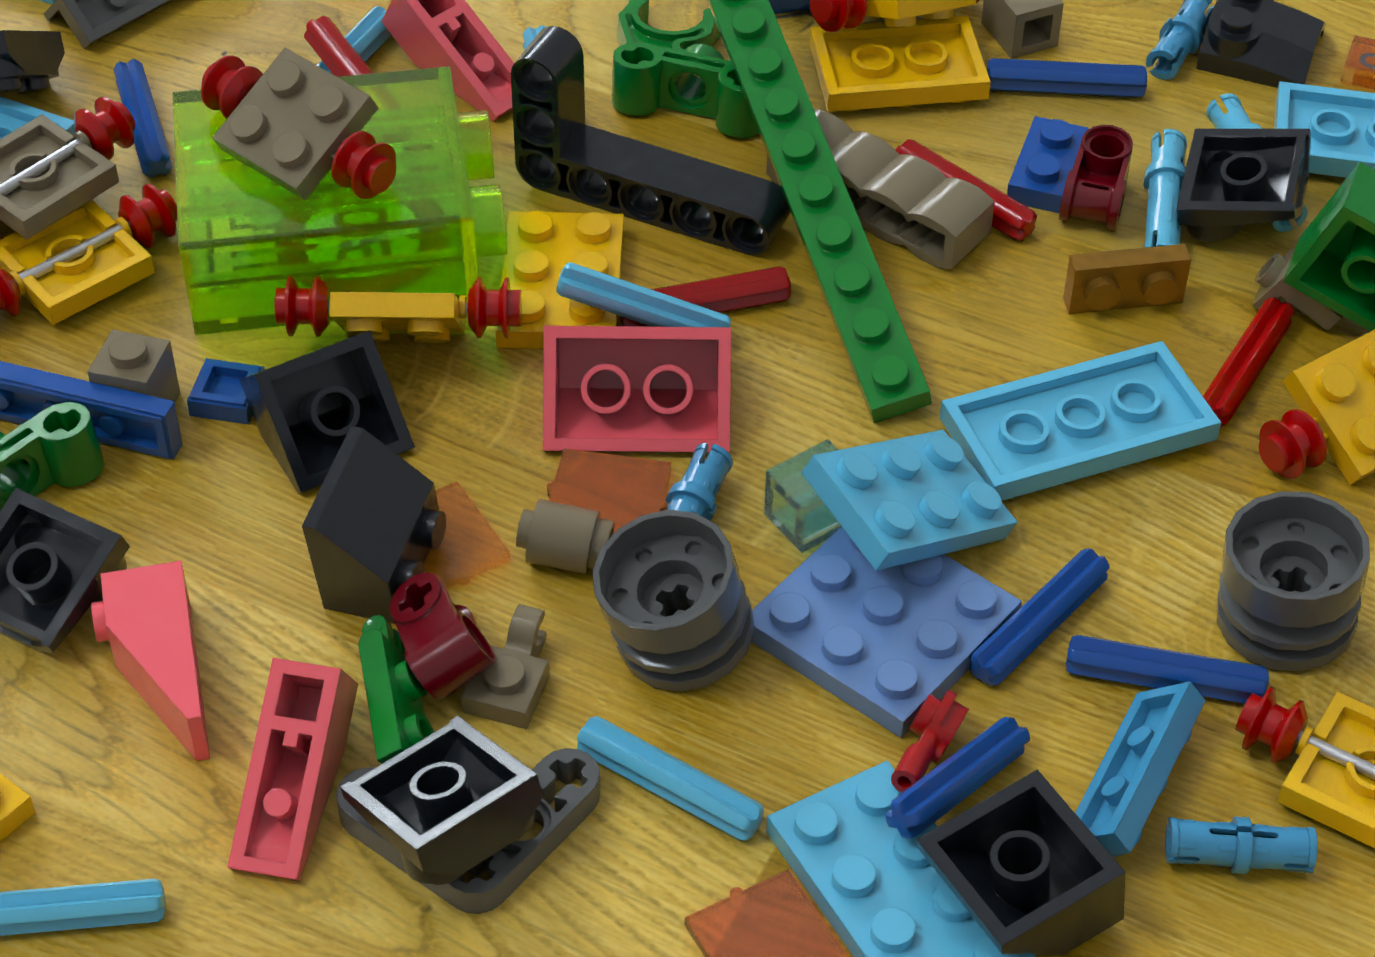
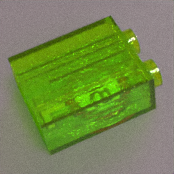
(418, 236)

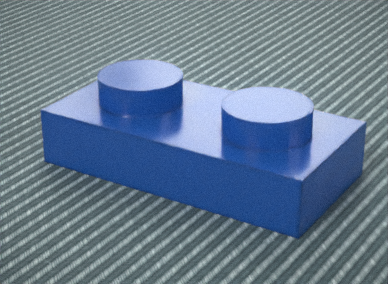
(1045, 163)

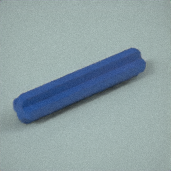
(1067, 77)
(148, 134)
(1039, 617)
(1163, 668)
(957, 777)

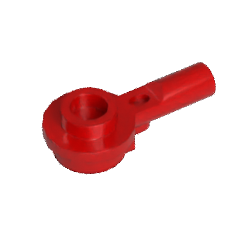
(936, 725)

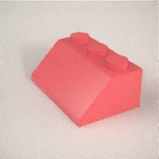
(636, 388)

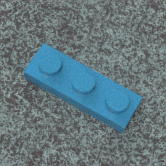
(1139, 765)

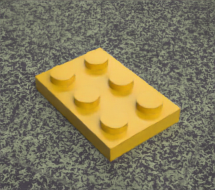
(899, 64)
(537, 252)

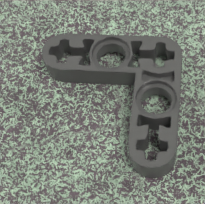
(518, 860)

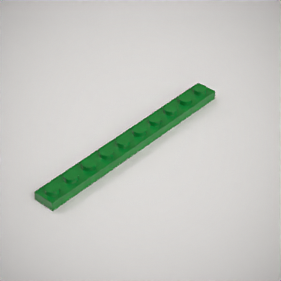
(822, 210)

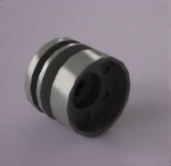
(1292, 580)
(674, 600)

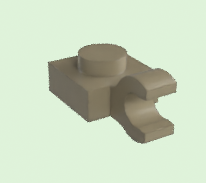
(515, 683)

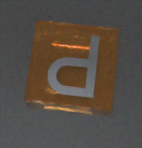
(1360, 63)

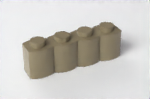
(906, 196)

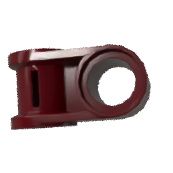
(1098, 177)
(438, 636)

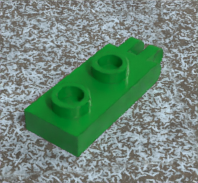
(391, 690)

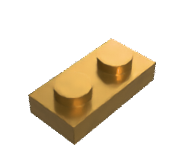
(1126, 278)

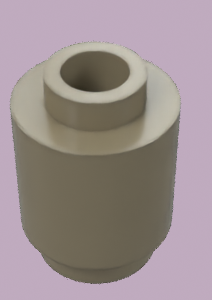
(563, 536)

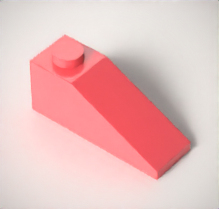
(454, 36)
(154, 645)
(292, 767)

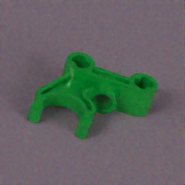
(659, 68)
(50, 449)

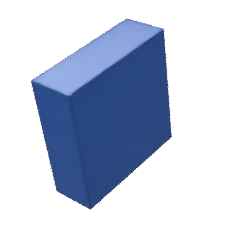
(219, 393)

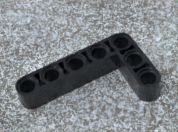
(624, 174)

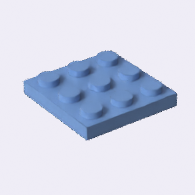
(881, 633)

